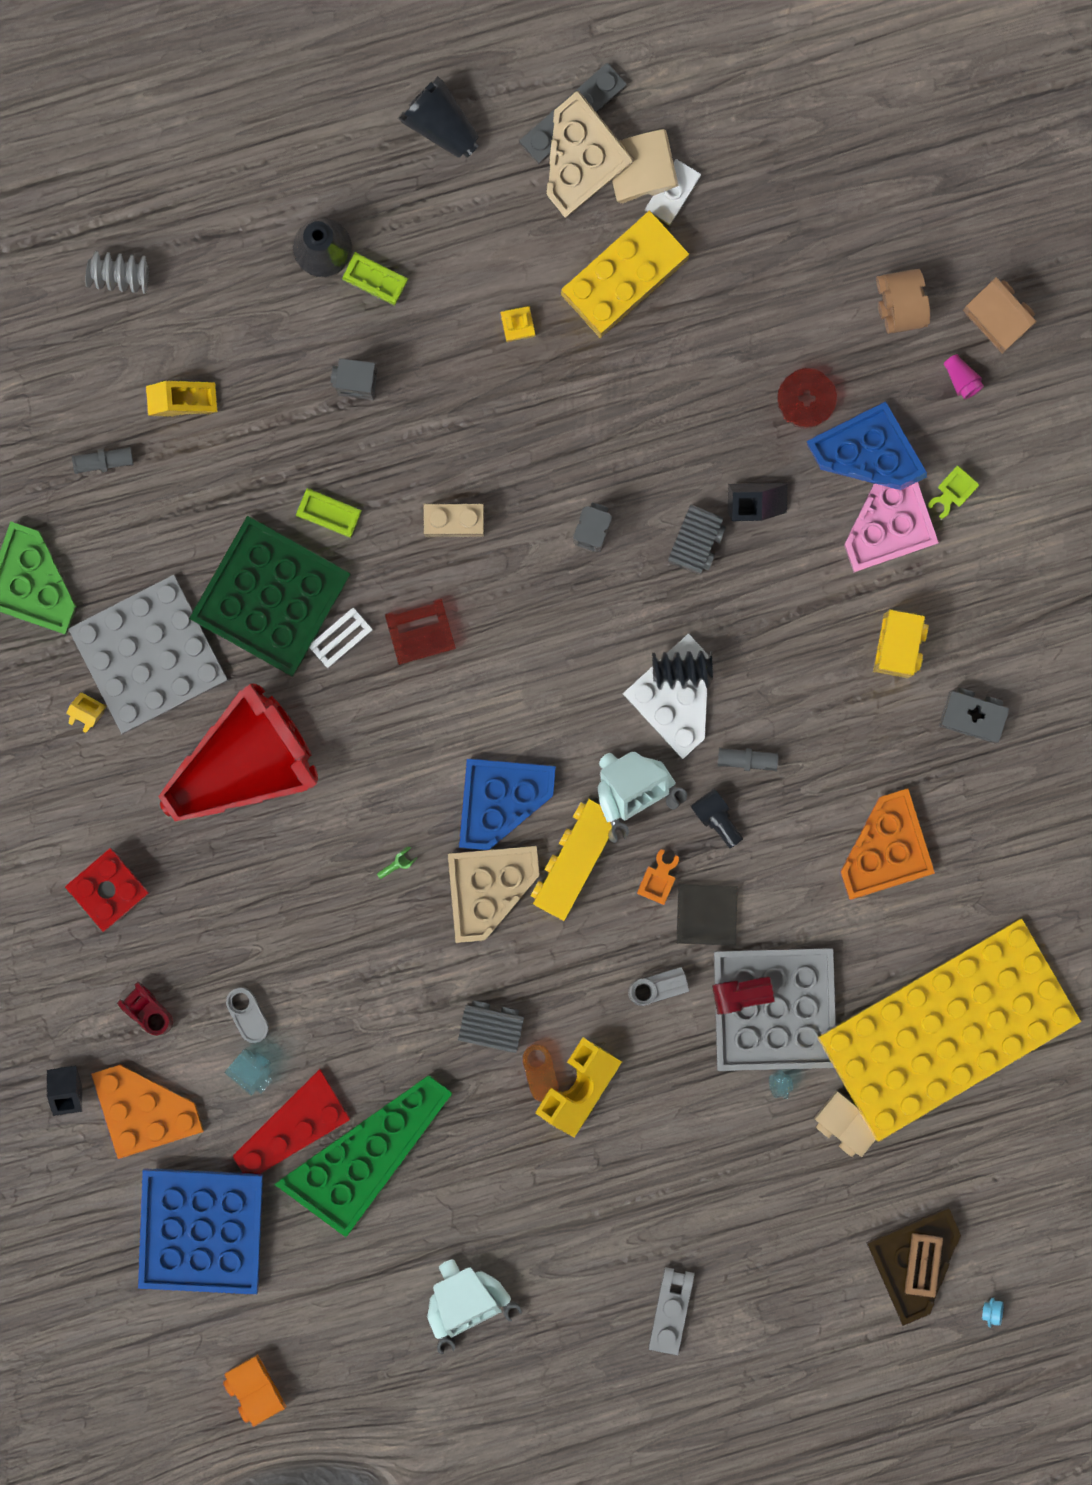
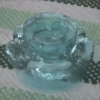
(780, 1084)

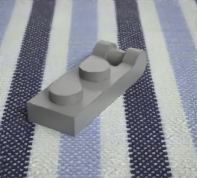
(671, 1312)

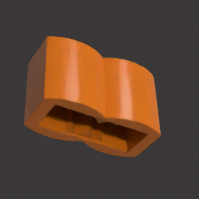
(254, 1390)

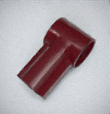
(737, 995)

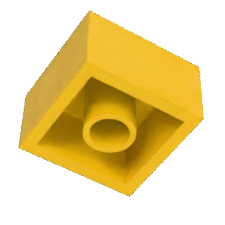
(900, 643)

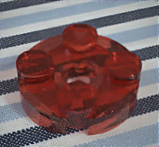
(818, 386)

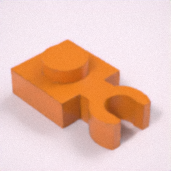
(656, 882)

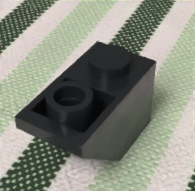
(756, 501)

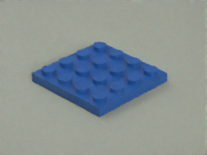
(200, 1231)

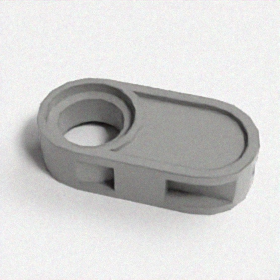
(250, 1021)

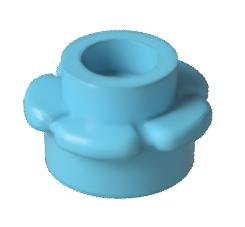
(993, 1312)

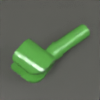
(400, 862)

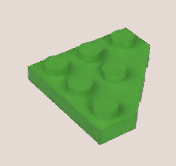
(31, 581)

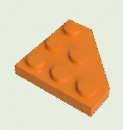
(887, 849)
(142, 1111)

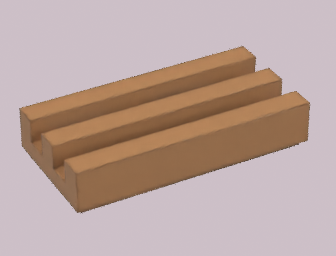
(923, 1264)

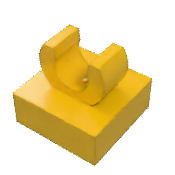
(517, 324)
(85, 710)

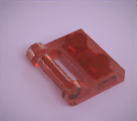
(422, 641)

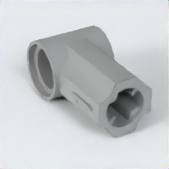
(661, 986)

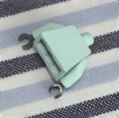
(631, 786)
(464, 1301)

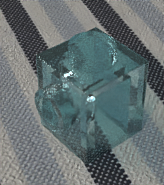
(250, 1071)

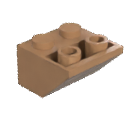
(1000, 314)

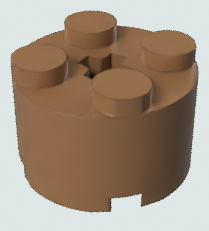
(903, 301)

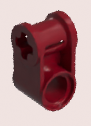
(145, 1009)

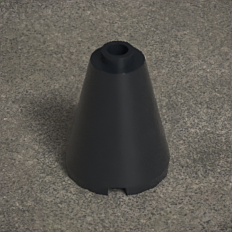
(441, 120)
(325, 256)

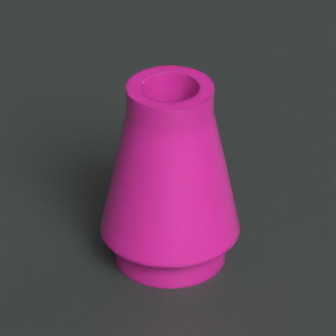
(963, 377)

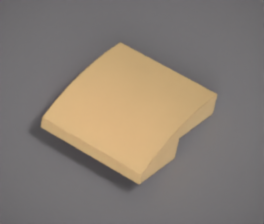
(652, 169)

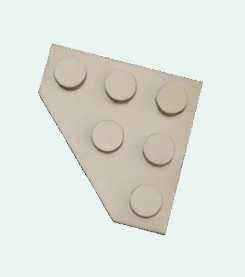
(581, 155)
(488, 887)

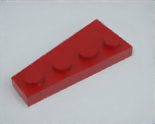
(299, 1122)

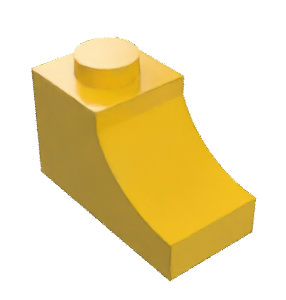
(181, 398)

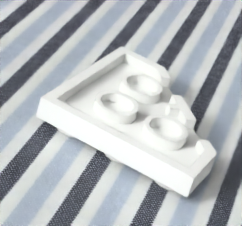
(675, 713)

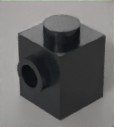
(64, 1084)

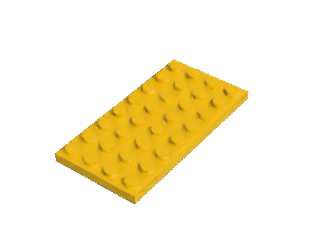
(949, 1029)

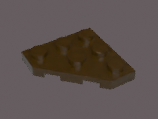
(892, 1257)

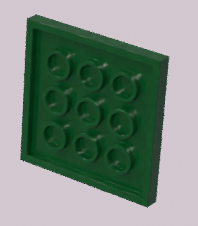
(270, 596)

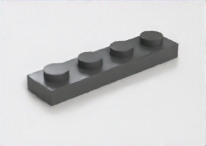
(598, 92)

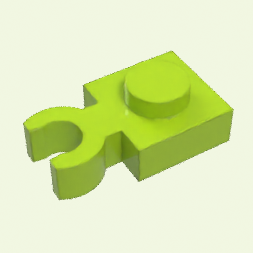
(956, 488)

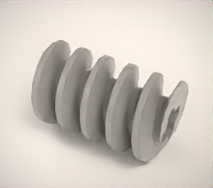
(117, 272)

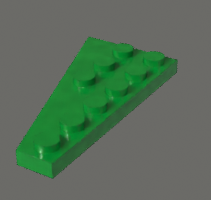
(353, 1169)

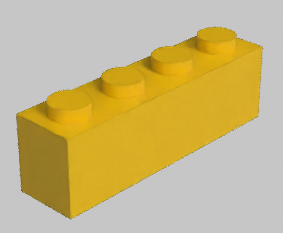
(574, 862)

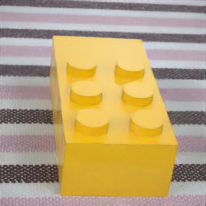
(624, 274)

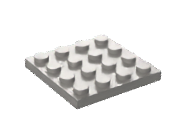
(147, 654)
(781, 1031)

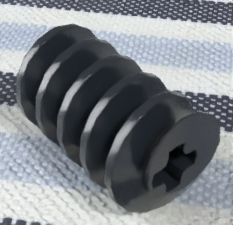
(682, 670)

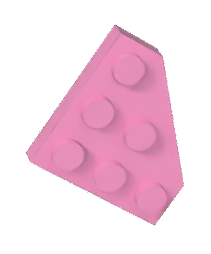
(889, 527)

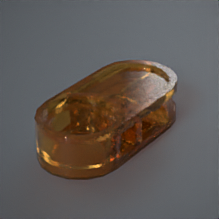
(542, 1077)

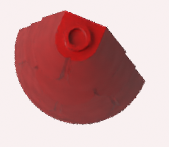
(241, 760)

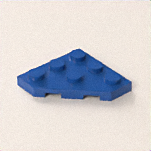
(869, 450)
(500, 798)

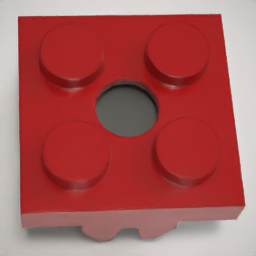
(107, 890)

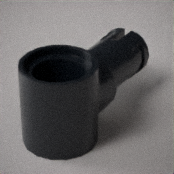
(713, 813)

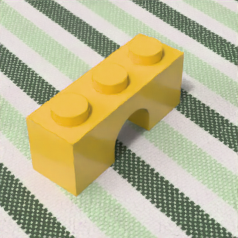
(594, 1072)

